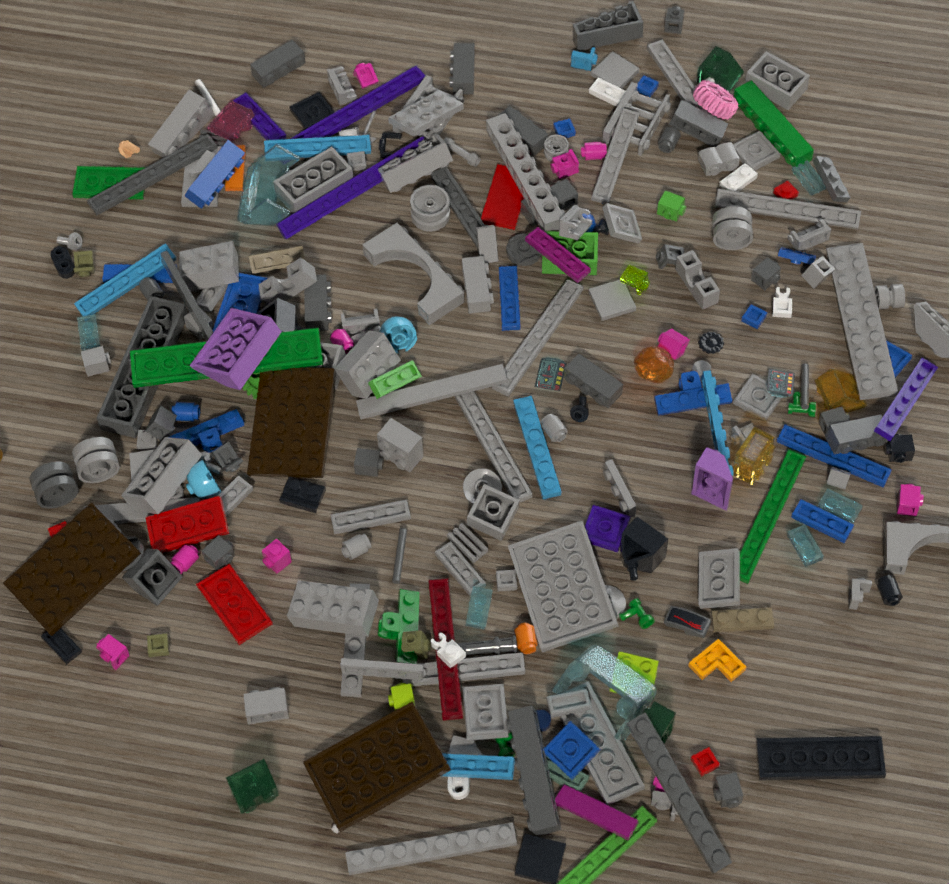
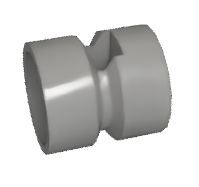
(892, 296)

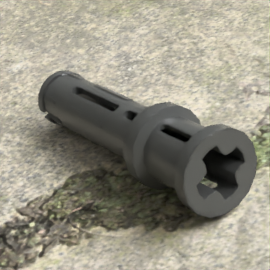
(497, 645)

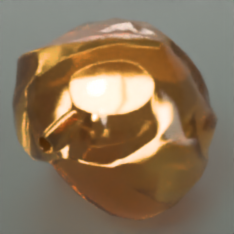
(654, 364)

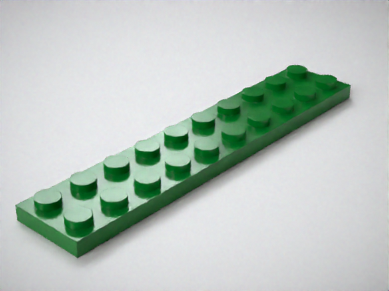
(173, 363)

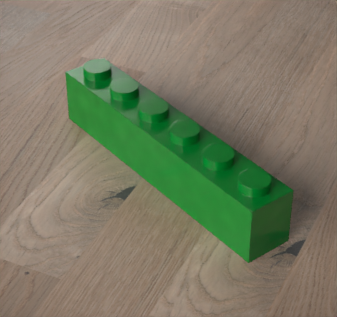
(773, 124)

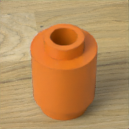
(526, 638)

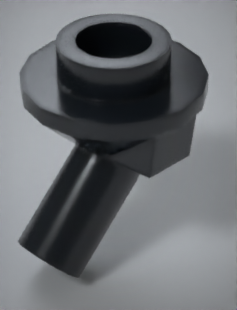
(601, 227)
(579, 412)

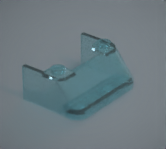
(258, 193)
(634, 688)

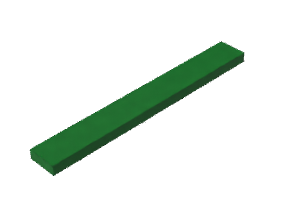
(769, 514)

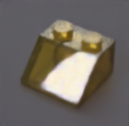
(839, 390)

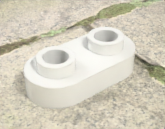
(458, 782)

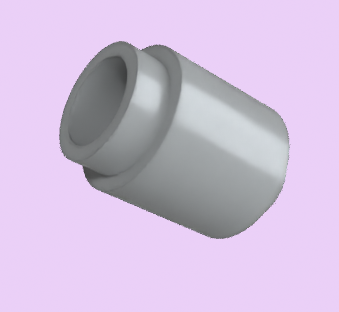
(554, 428)
(355, 546)

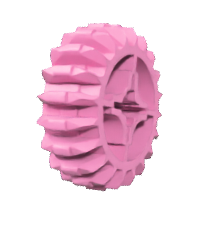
(715, 99)

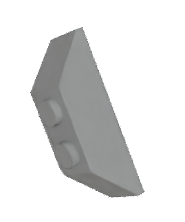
(932, 328)

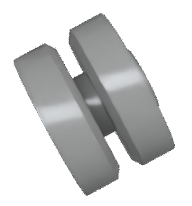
(430, 208)
(732, 228)
(95, 460)

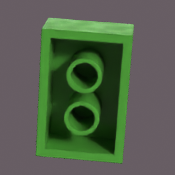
(584, 249)

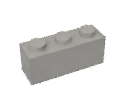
(477, 284)

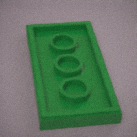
(94, 180)

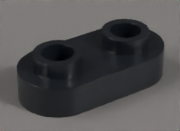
(62, 260)

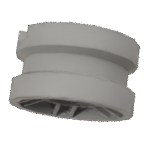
(555, 146)

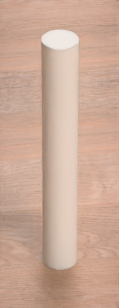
(207, 96)

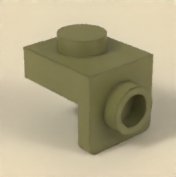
(84, 263)
(416, 642)

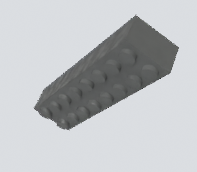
(125, 405)

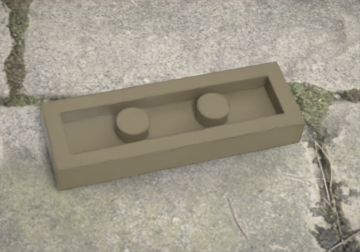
(275, 259)
(742, 619)

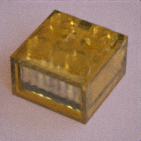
(753, 456)

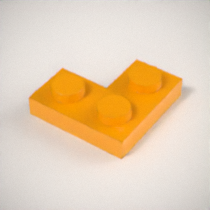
(717, 657)

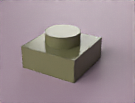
(158, 645)

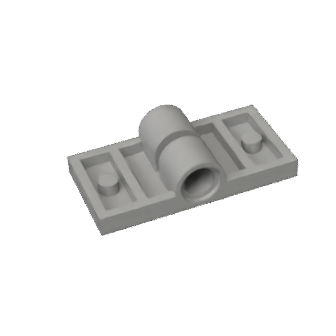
(426, 114)

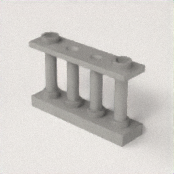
(423, 90)
(626, 102)

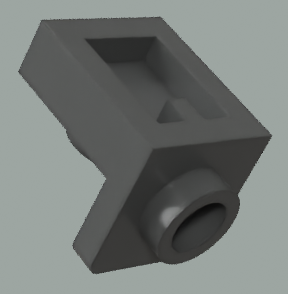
(668, 255)

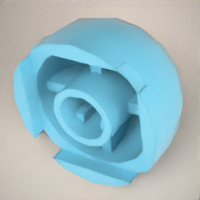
(399, 333)
(202, 482)

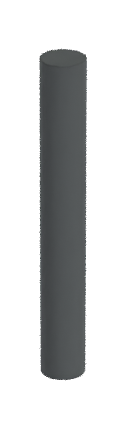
(804, 386)
(399, 555)

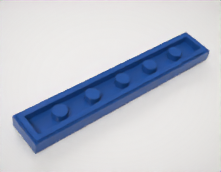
(821, 451)

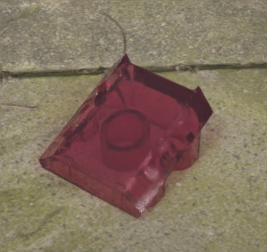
(232, 121)

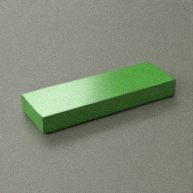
(394, 379)

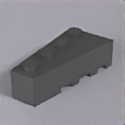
(609, 28)

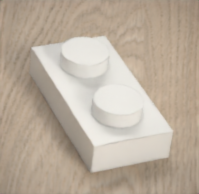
(607, 92)
(739, 178)

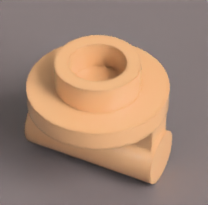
(127, 148)

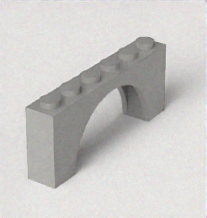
(398, 245)
(904, 539)

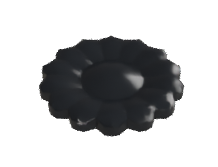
(711, 342)

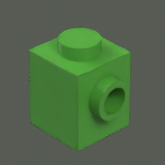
(671, 206)

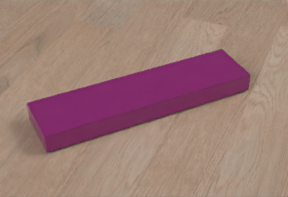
(557, 254)
(596, 812)

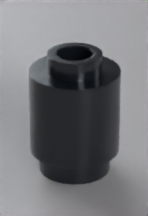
(889, 590)

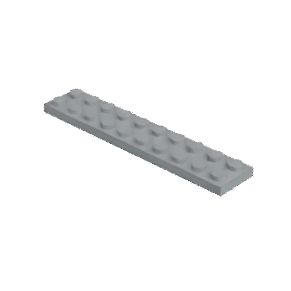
(862, 322)

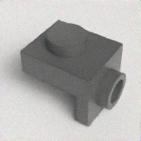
(226, 457)

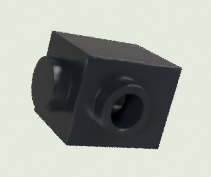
(900, 448)

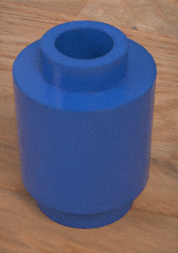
(186, 411)

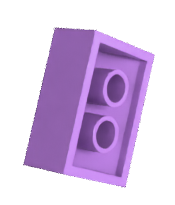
(713, 479)

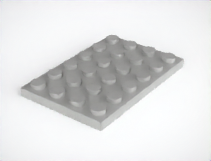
(562, 586)

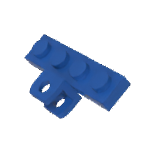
(690, 396)
(209, 432)

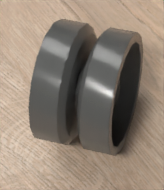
(53, 485)

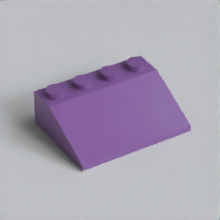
(236, 348)

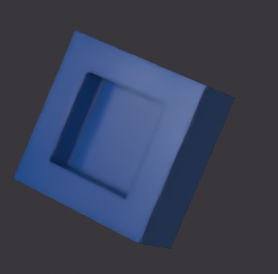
(647, 86)
(564, 128)
(754, 316)

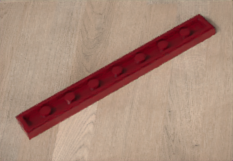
(443, 623)

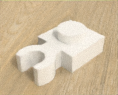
(782, 304)
(449, 652)

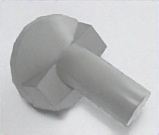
(74, 241)
(207, 458)

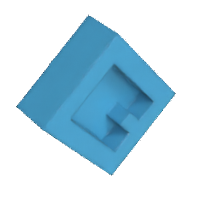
(584, 60)

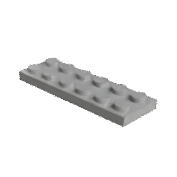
(611, 766)

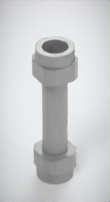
(472, 159)

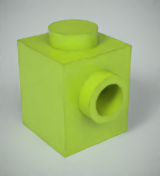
(400, 696)

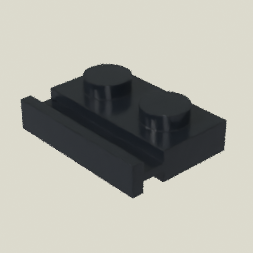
(302, 494)

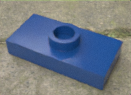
(796, 256)

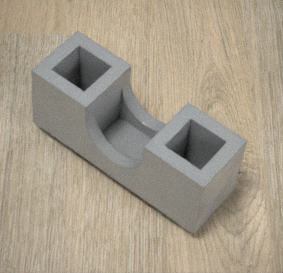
(300, 277)
(703, 290)

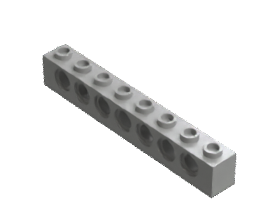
(524, 172)

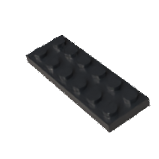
(820, 758)

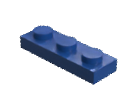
(822, 521)

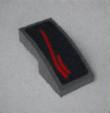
(687, 620)

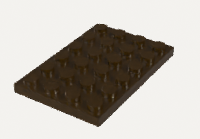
(291, 423)
(71, 568)
(376, 766)

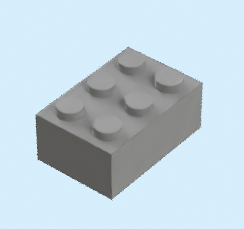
(778, 80)
(209, 266)
(365, 362)

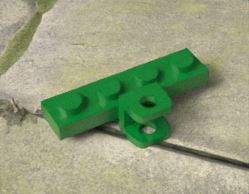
(403, 621)

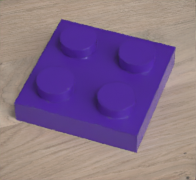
(606, 528)

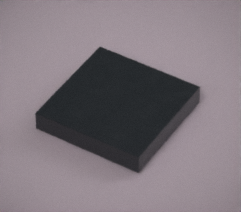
(311, 110)
(540, 859)

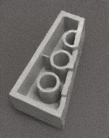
(181, 125)
(415, 163)

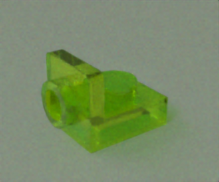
(635, 278)

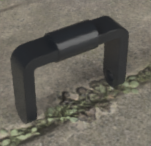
(382, 142)

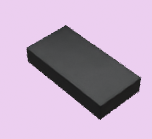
(62, 645)

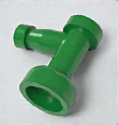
(796, 407)
(645, 620)
(504, 749)

